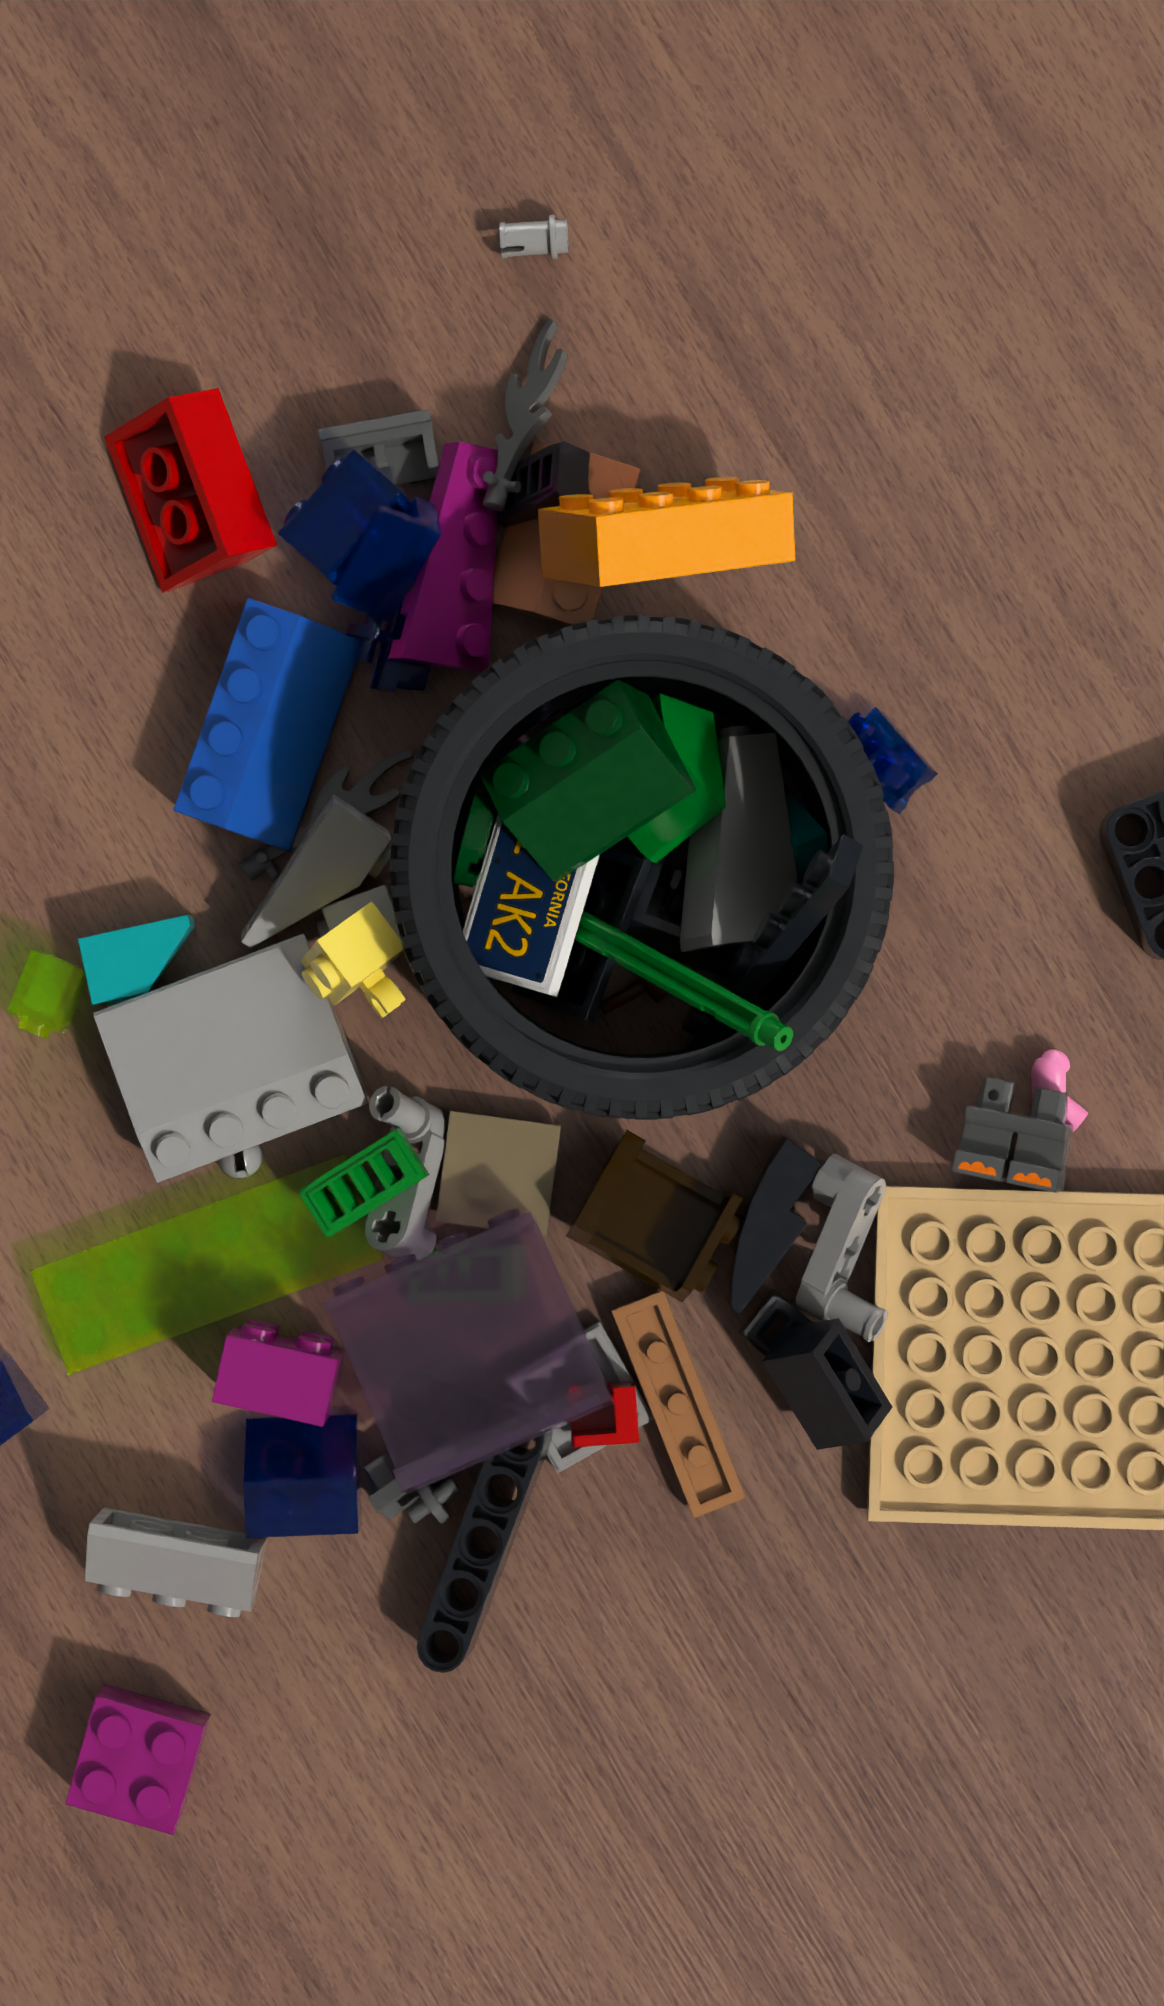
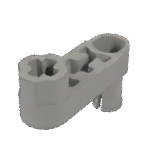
(854, 1201)
(401, 1223)

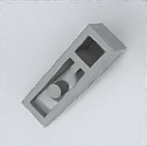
(325, 866)

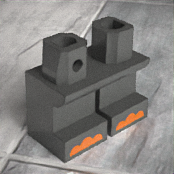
(992, 1135)

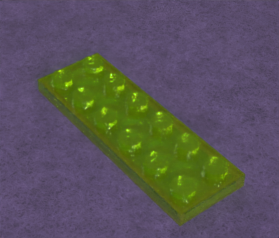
(195, 1269)

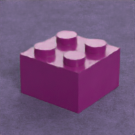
(278, 1372)
(137, 1759)

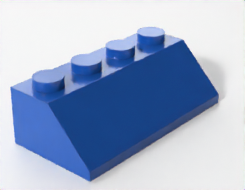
(268, 725)

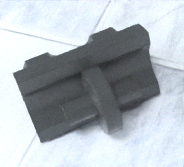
(391, 1501)

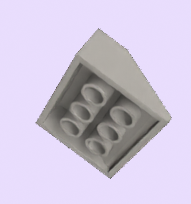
(229, 1059)

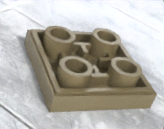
(495, 1168)

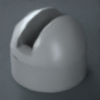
(252, 1158)

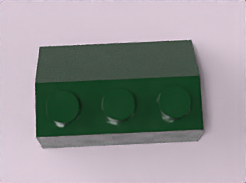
(588, 779)

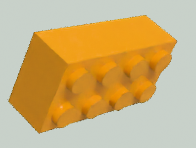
(666, 532)

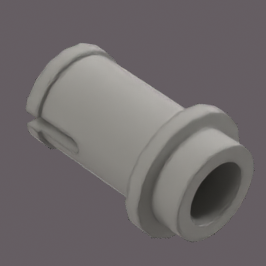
(534, 238)

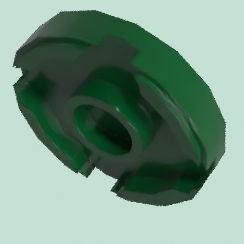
(475, 837)

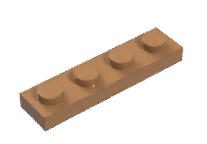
(678, 1403)

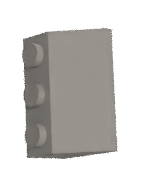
(173, 1561)

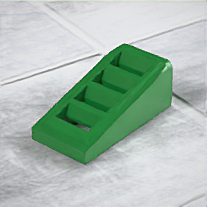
(324, 1207)

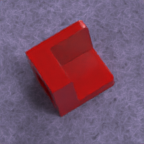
(611, 1424)

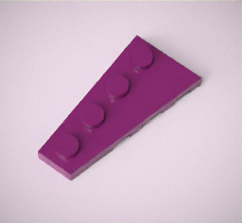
(453, 591)

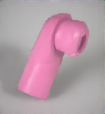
(1050, 1073)

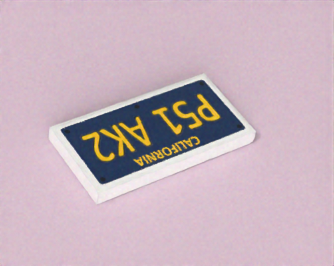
(521, 918)

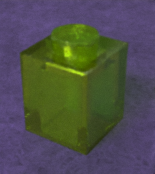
(47, 994)

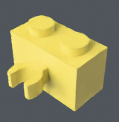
(355, 958)

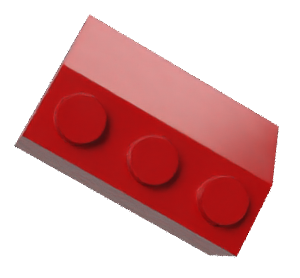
(190, 489)

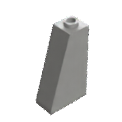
(743, 854)

